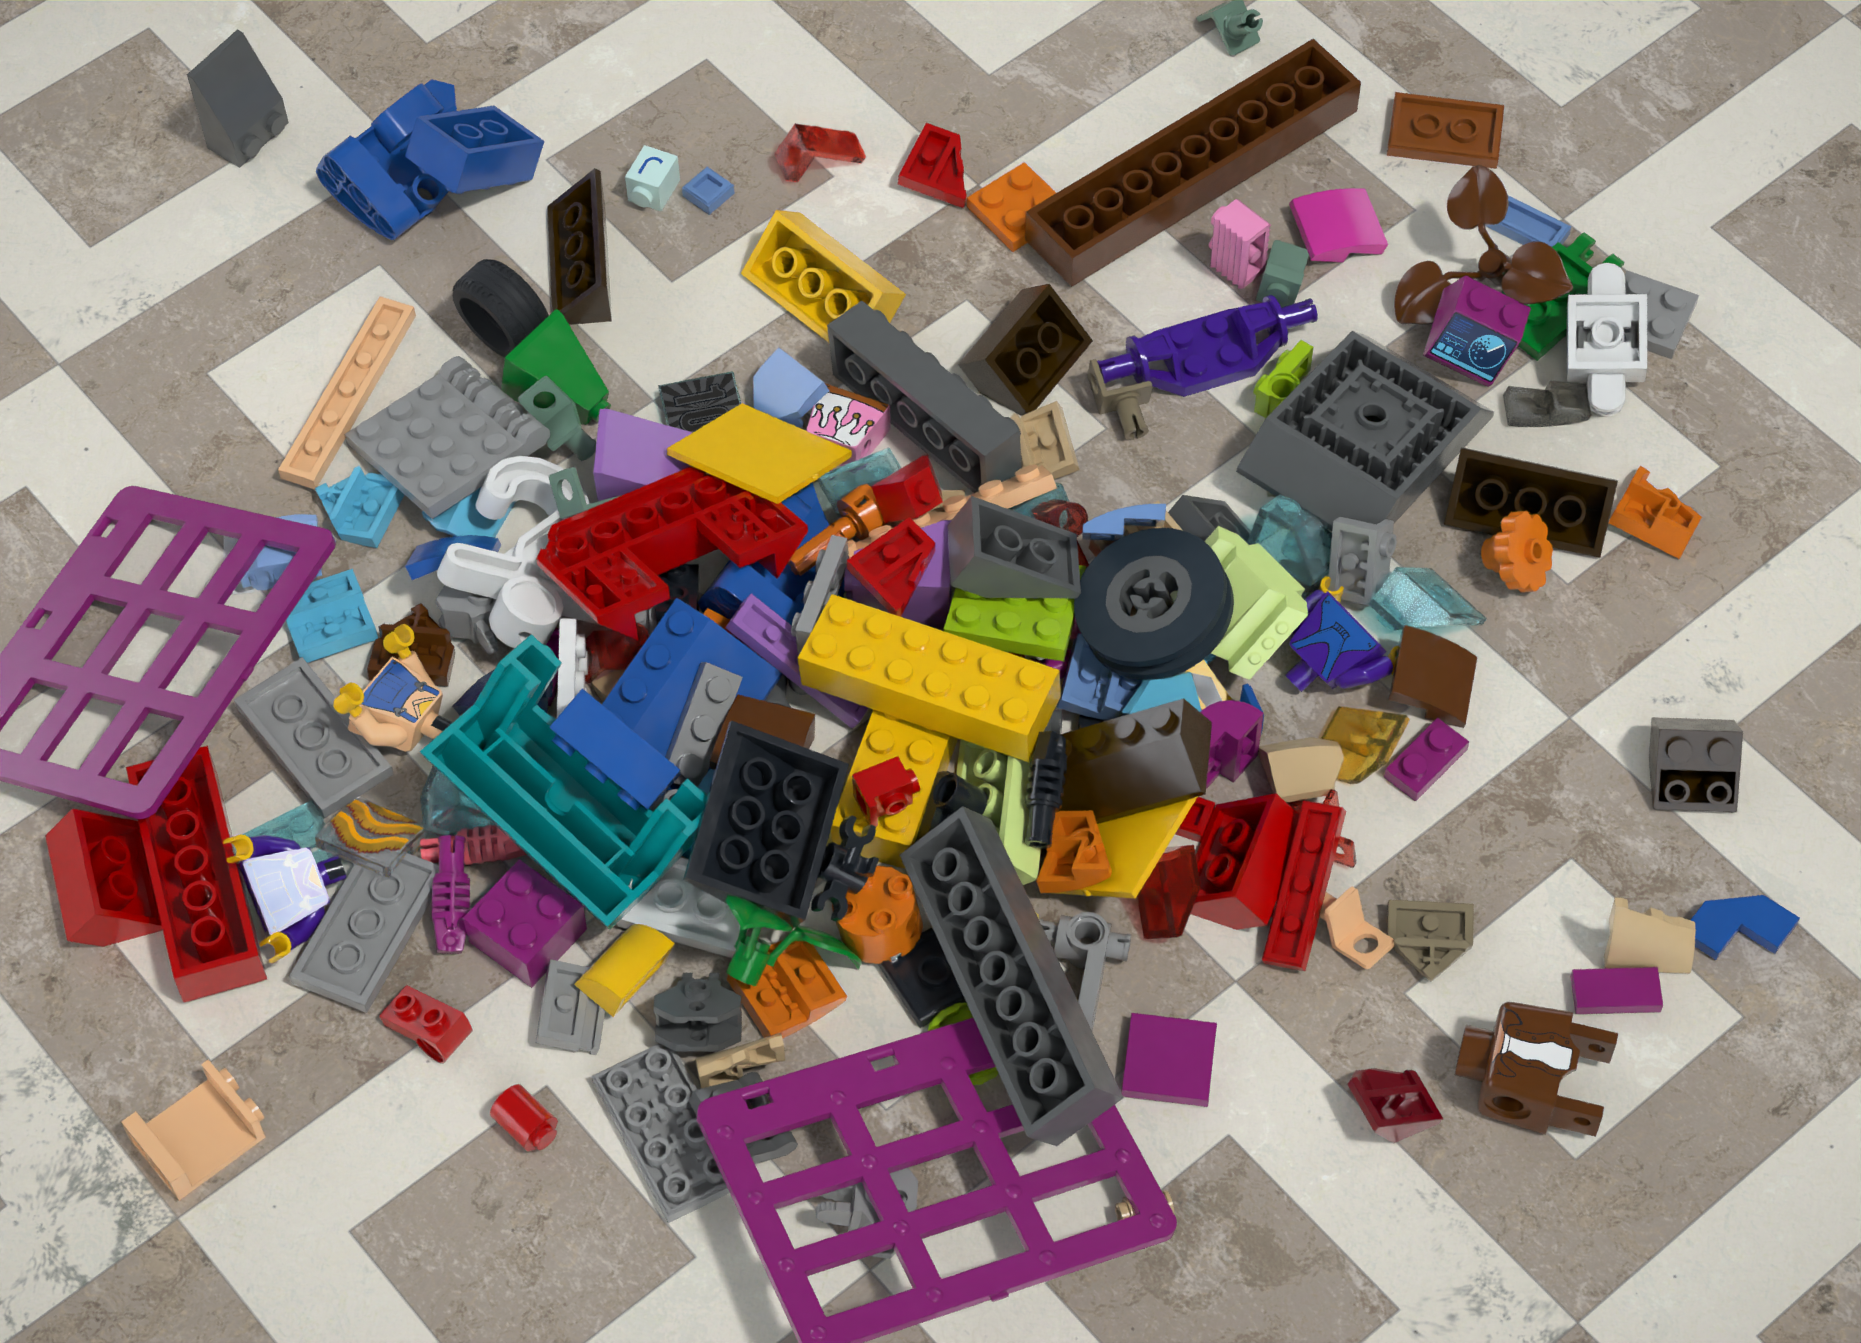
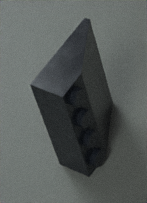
(766, 822)

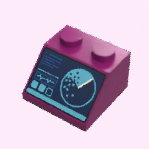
(1475, 330)

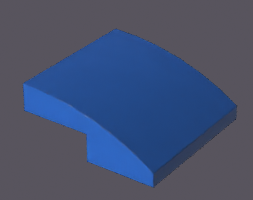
(429, 555)

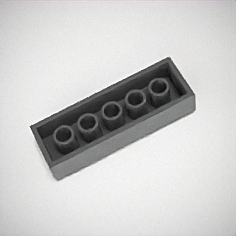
(924, 398)

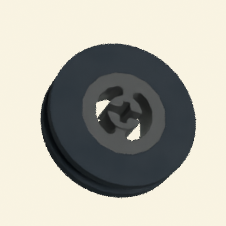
(1164, 633)

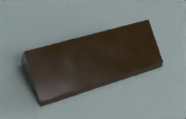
(580, 252)
(1568, 501)

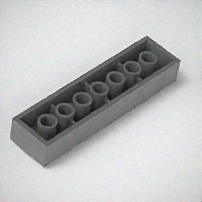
(1010, 978)

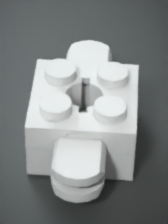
(1606, 339)

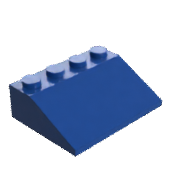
(663, 671)

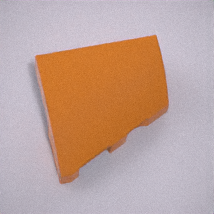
(1655, 515)

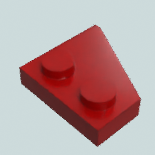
(936, 166)
(894, 565)

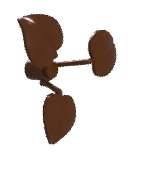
(1529, 277)

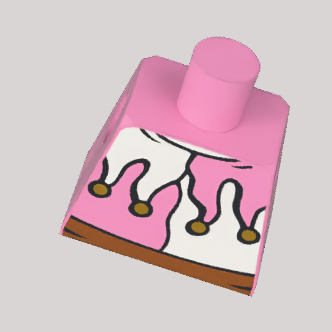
(850, 421)

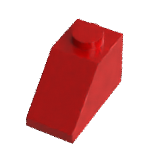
(908, 491)

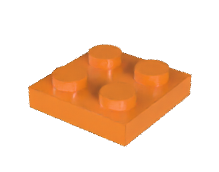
(1005, 202)

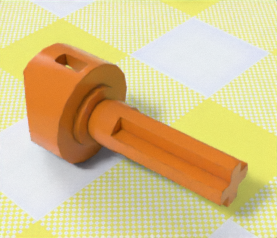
(855, 521)

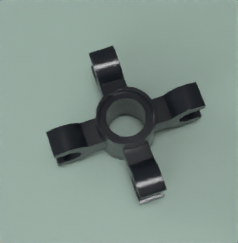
(844, 868)

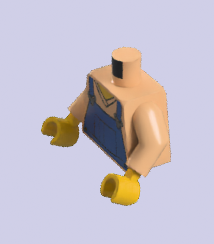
(398, 702)

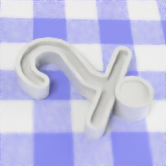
(525, 594)

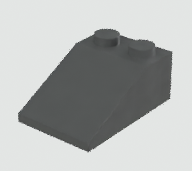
(236, 101)
(1011, 554)

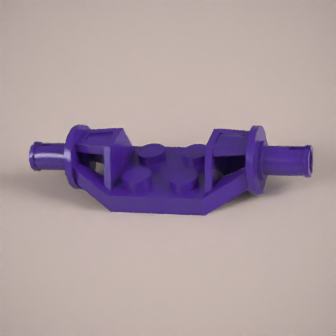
(1209, 348)

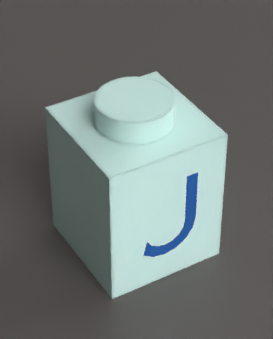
(652, 178)

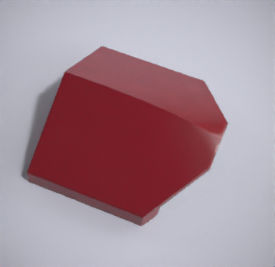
(1394, 1102)

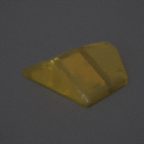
(1365, 740)

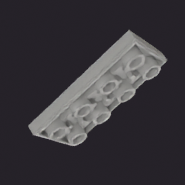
(659, 1126)

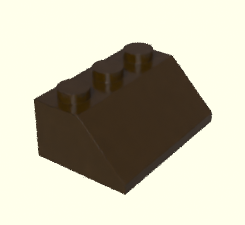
(1026, 350)

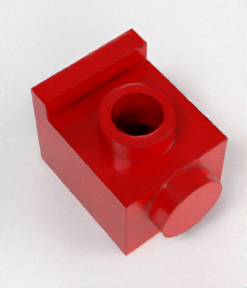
(884, 789)

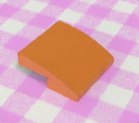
(791, 992)

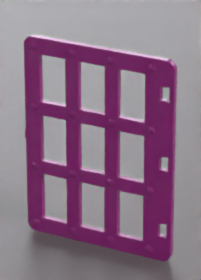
(88, 578)
(851, 1083)

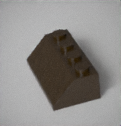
(1137, 761)

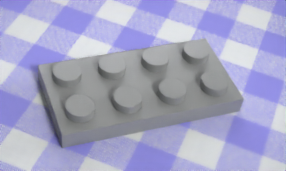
(311, 739)
(365, 932)

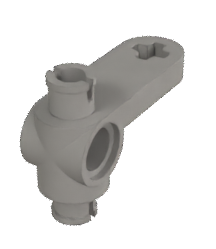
(1091, 957)

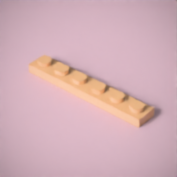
(347, 393)
(1026, 485)

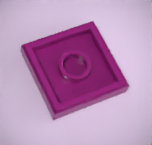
(1169, 1059)

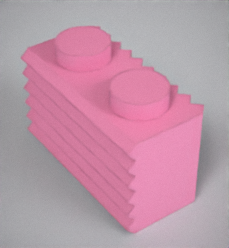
(1239, 243)

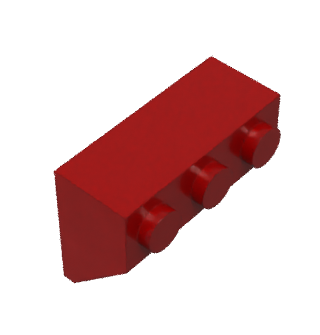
(1244, 861)
(102, 879)

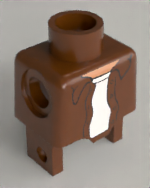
(1525, 1064)

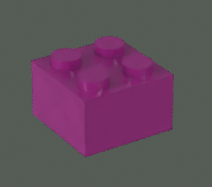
(525, 923)

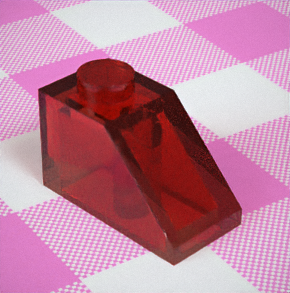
(1169, 893)

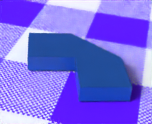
(1751, 915)

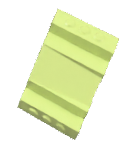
(1265, 603)

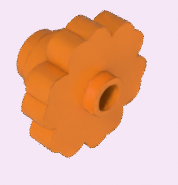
(1519, 552)

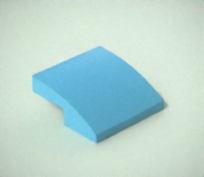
(331, 618)

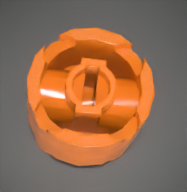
(882, 917)

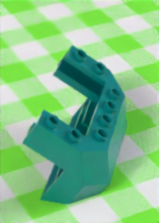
(547, 800)

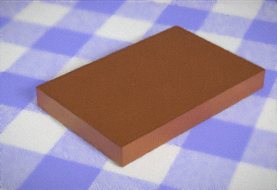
(1445, 130)

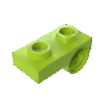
(1289, 371)

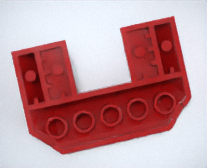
(617, 549)

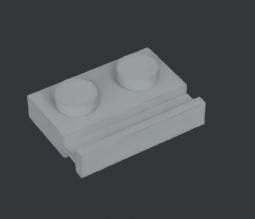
(567, 1014)

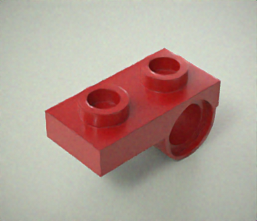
(428, 1022)

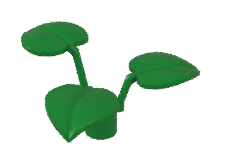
(752, 952)

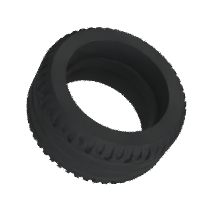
(498, 305)

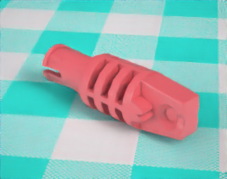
(481, 846)

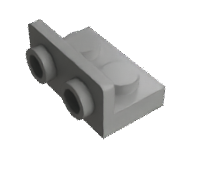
(1360, 558)

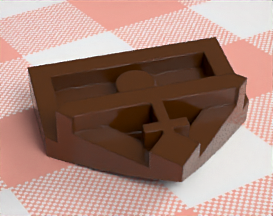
(430, 644)

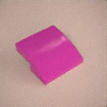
(1338, 224)

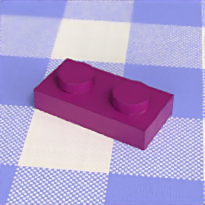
(1426, 759)

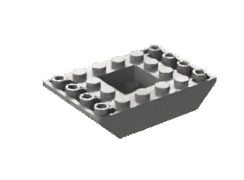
(1342, 464)

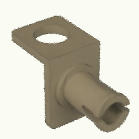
(1123, 400)

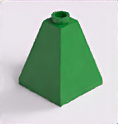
(555, 353)

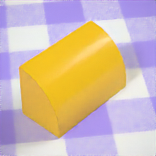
(625, 967)

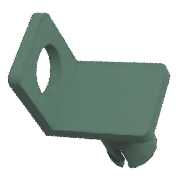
(1235, 25)
(560, 419)
(577, 503)

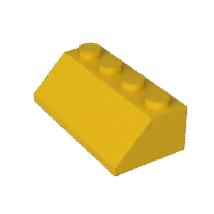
(815, 273)

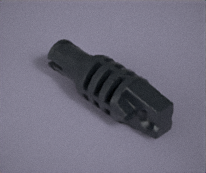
(1045, 788)

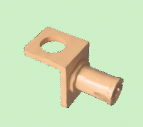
(1348, 926)

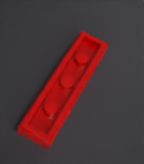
(1304, 885)

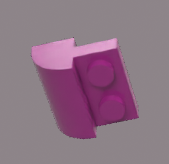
(1233, 738)

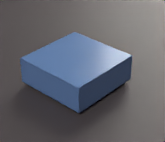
(708, 190)

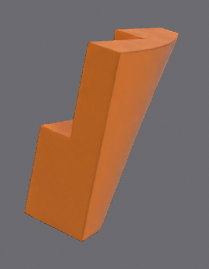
(1075, 855)

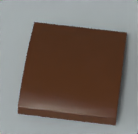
(1433, 676)

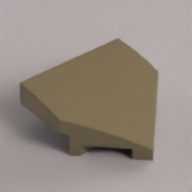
(1430, 933)

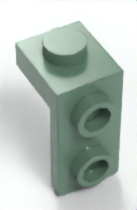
(1283, 273)

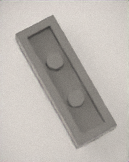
(829, 577)
(702, 721)

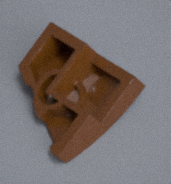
(770, 718)

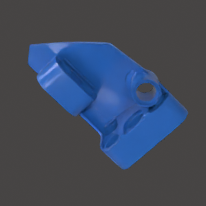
(374, 175)
(781, 594)

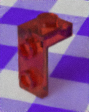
(807, 142)

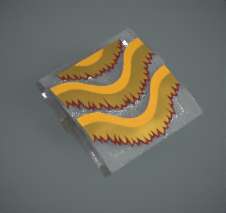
(371, 835)

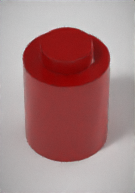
(524, 1118)

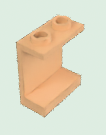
(198, 1132)

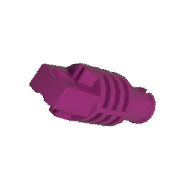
(450, 896)

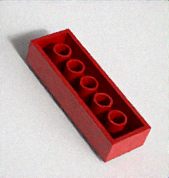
(195, 887)

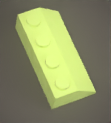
(1005, 785)

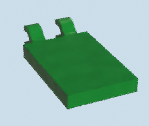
(1548, 320)

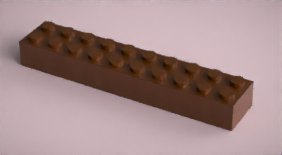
(1191, 162)

